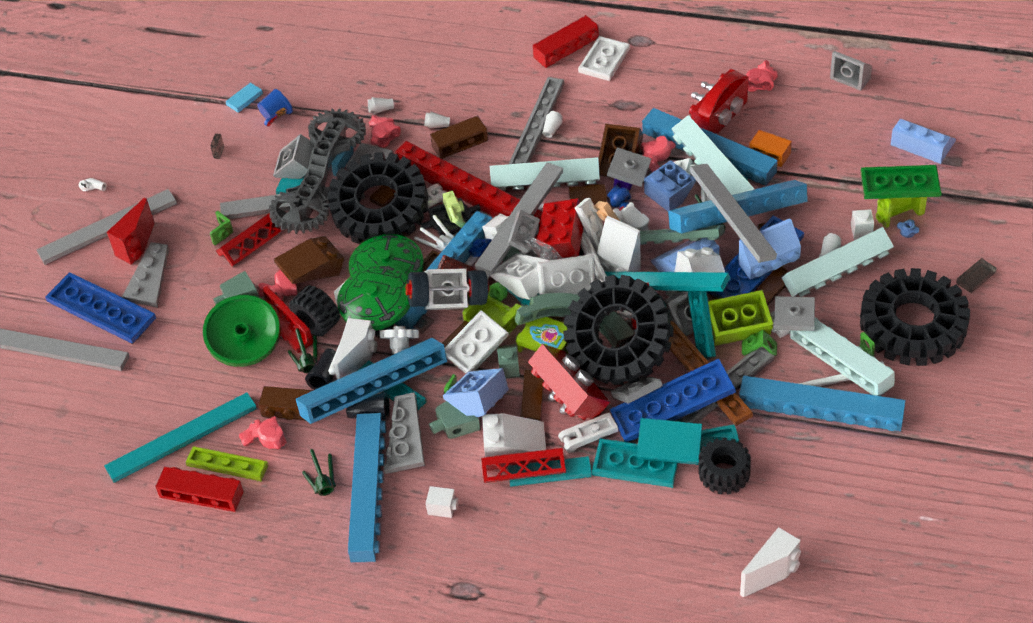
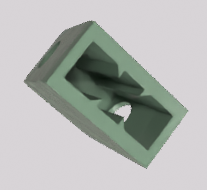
(238, 285)
(453, 421)

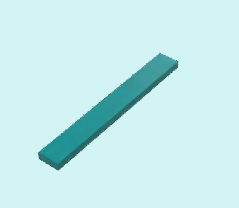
(680, 280)
(180, 437)

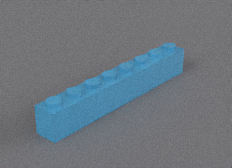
(746, 160)
(752, 202)
(456, 249)
(371, 380)
(822, 403)
(366, 488)

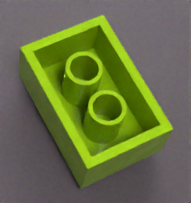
(739, 317)

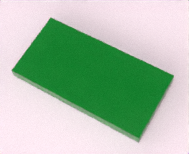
(900, 182)

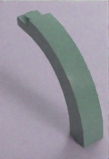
(557, 304)

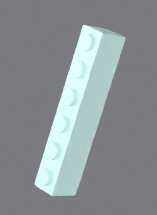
(706, 152)
(524, 174)
(838, 262)
(846, 358)

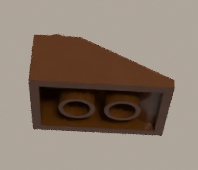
(617, 137)
(311, 260)

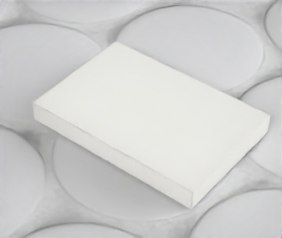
(604, 58)
(566, 274)
(475, 342)

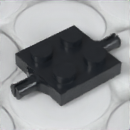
(441, 213)

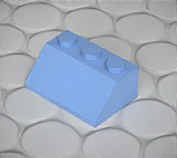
(921, 140)
(784, 242)
(667, 261)
(477, 391)

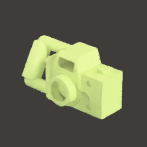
(454, 208)

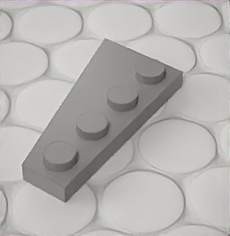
(146, 282)
(405, 440)

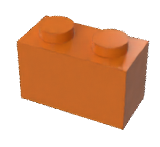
(772, 146)

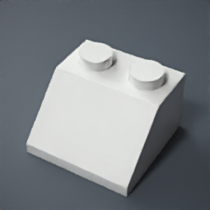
(698, 261)

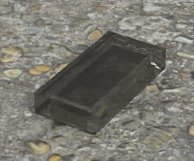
(976, 275)

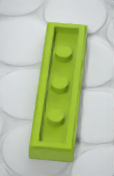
(227, 463)

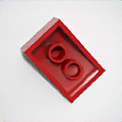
(132, 232)

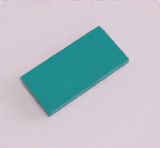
(620, 462)

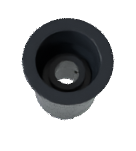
(319, 374)
(374, 404)

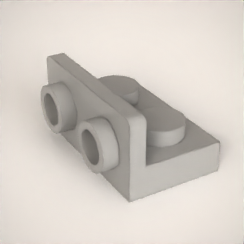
(523, 227)

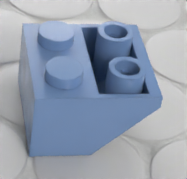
(668, 185)

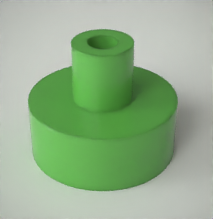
(497, 291)

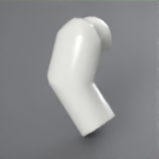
(91, 183)

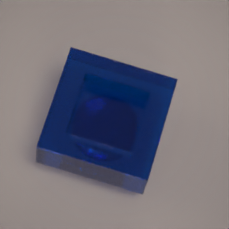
(479, 247)

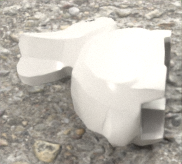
(633, 217)

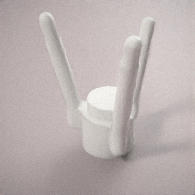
(442, 241)

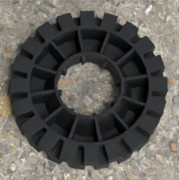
(397, 216)
(915, 341)
(638, 355)

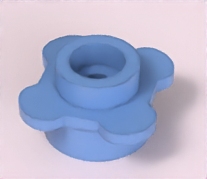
(908, 228)

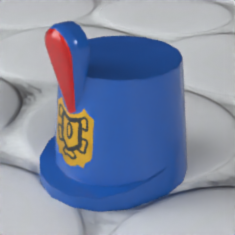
(274, 106)

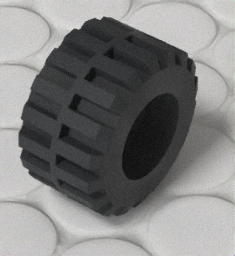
(315, 310)
(724, 452)

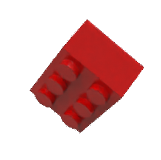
(561, 227)

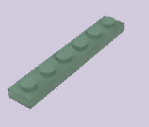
(659, 236)

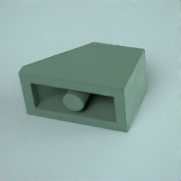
(508, 360)

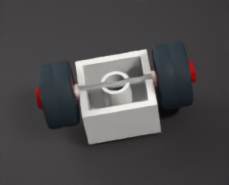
(447, 289)

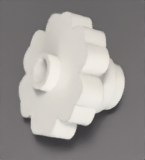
(399, 337)

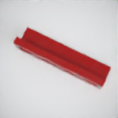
(246, 234)
(288, 321)
(503, 461)

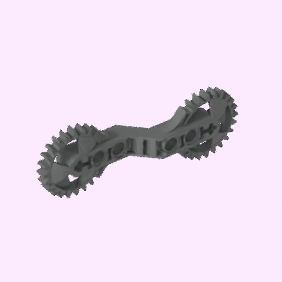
(309, 194)

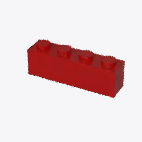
(565, 41)
(199, 489)

